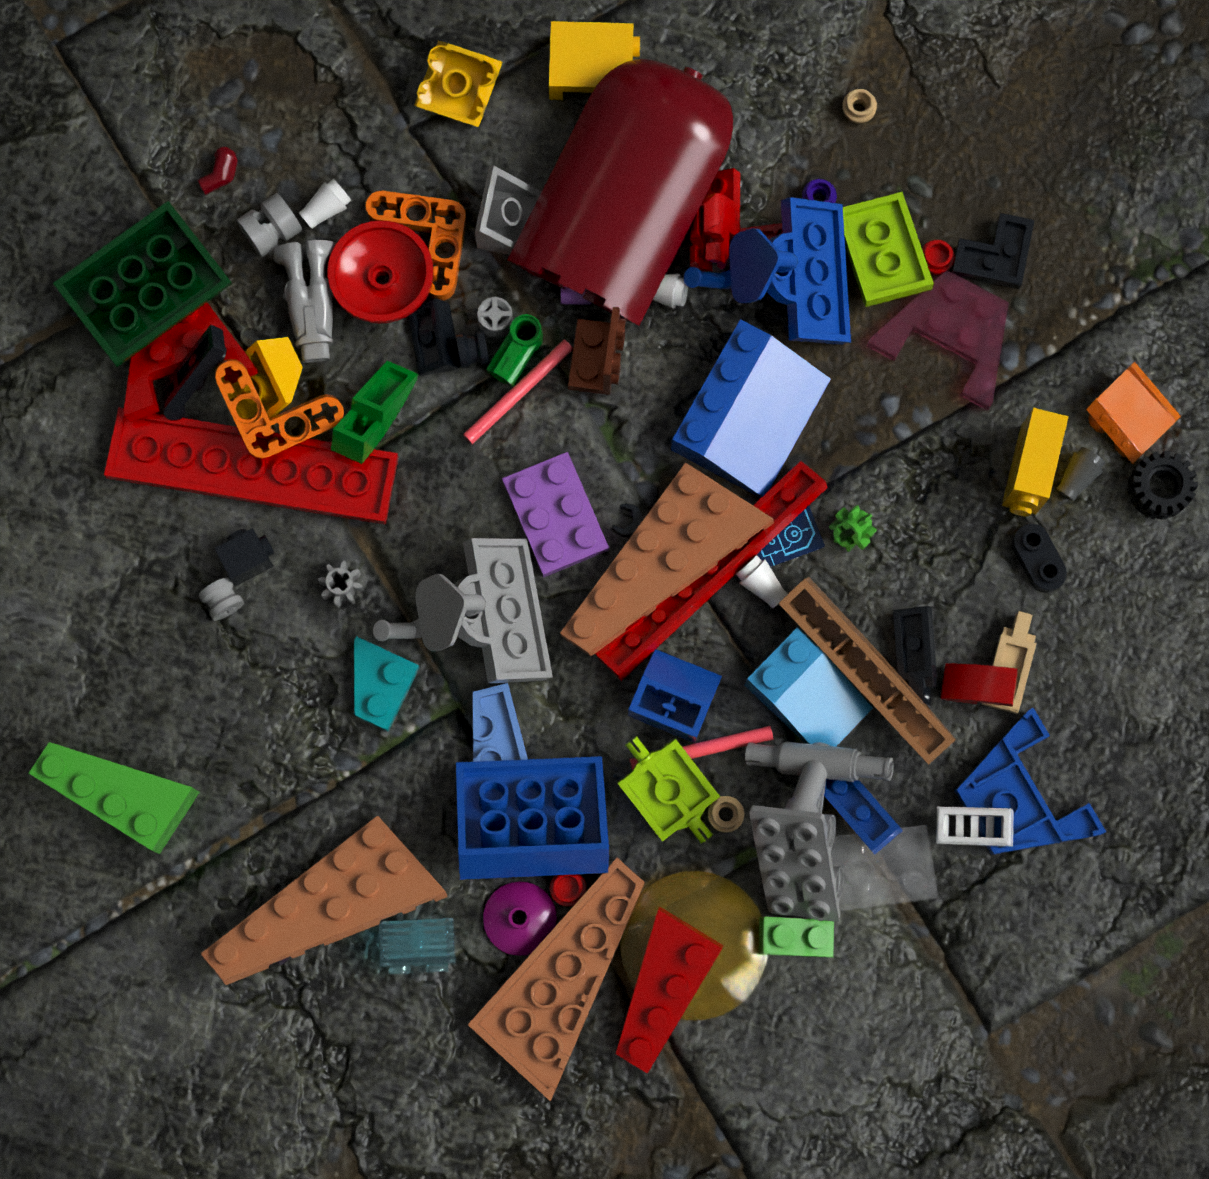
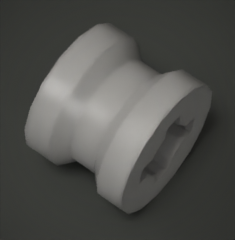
(495, 309)
(221, 598)

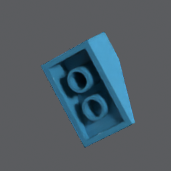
(808, 692)

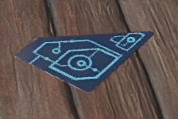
(794, 540)

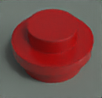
(938, 256)
(567, 889)

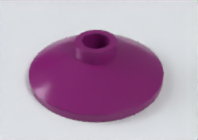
(498, 915)

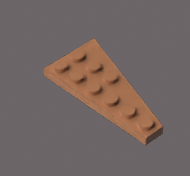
(672, 547)
(337, 897)
(548, 998)

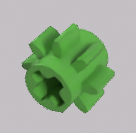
(852, 528)

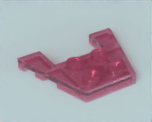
(958, 319)

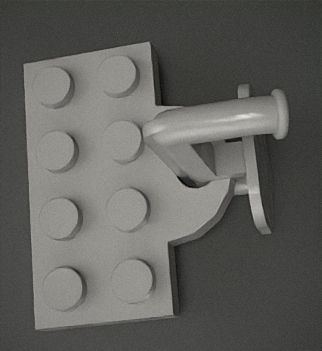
(501, 607)

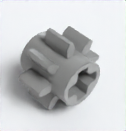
(335, 591)

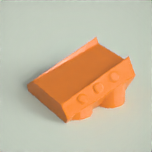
(1132, 413)

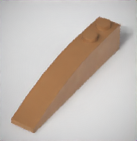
(867, 669)

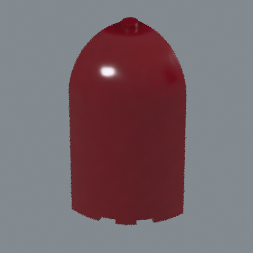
(627, 186)

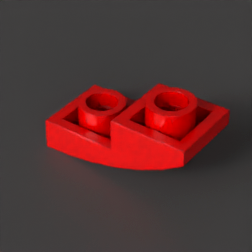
(979, 684)

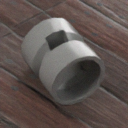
(269, 225)

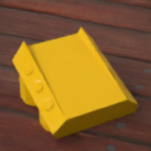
(457, 83)

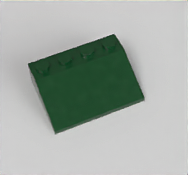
(142, 283)

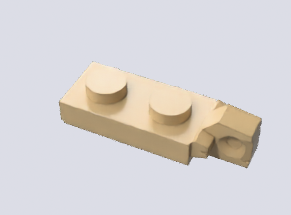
(1015, 650)

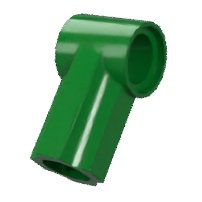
(514, 352)

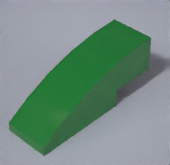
(373, 412)

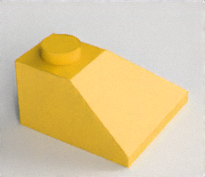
(276, 377)

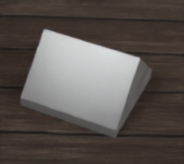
(503, 211)

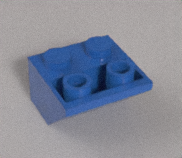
(674, 695)

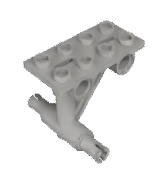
(798, 840)

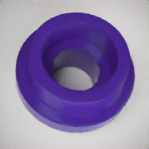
(820, 186)

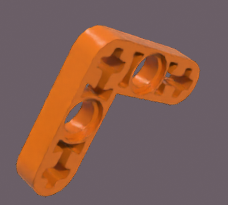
(439, 230)
(262, 423)

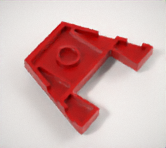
(167, 353)

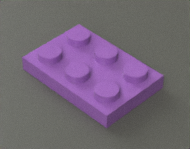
(555, 514)

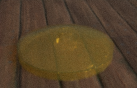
(717, 910)

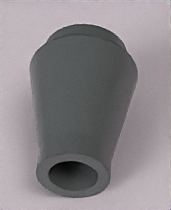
(1080, 473)

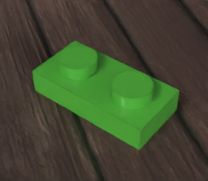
(796, 937)

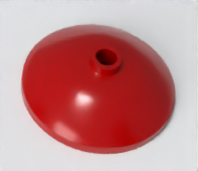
(376, 251)

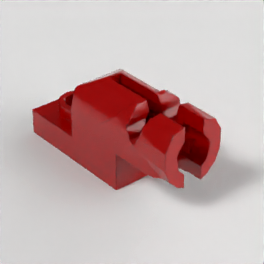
(716, 221)

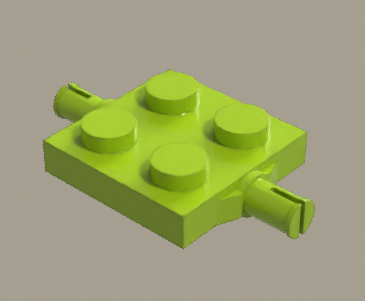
(668, 789)

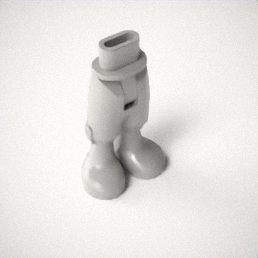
(309, 305)

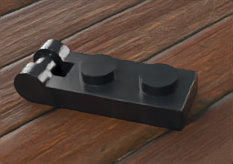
(193, 372)

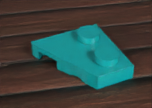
(380, 683)

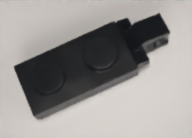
(916, 649)

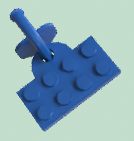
(809, 267)

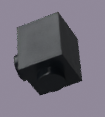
(245, 555)

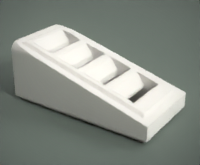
(1007, 822)

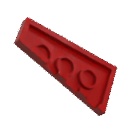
(668, 980)

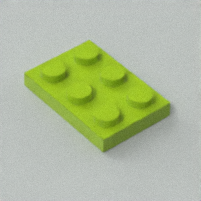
(885, 250)

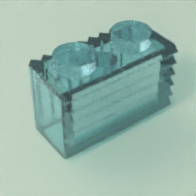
(417, 944)

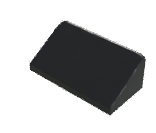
(434, 338)

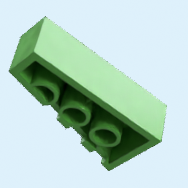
(124, 797)

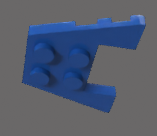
(1005, 783)

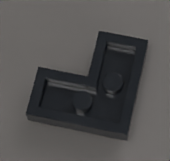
(997, 263)

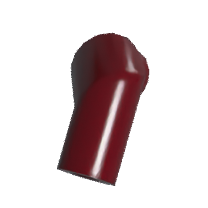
(223, 171)

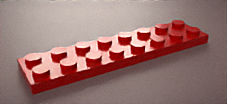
(216, 463)

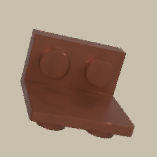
(594, 355)

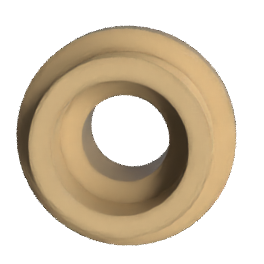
(862, 97)
(737, 811)

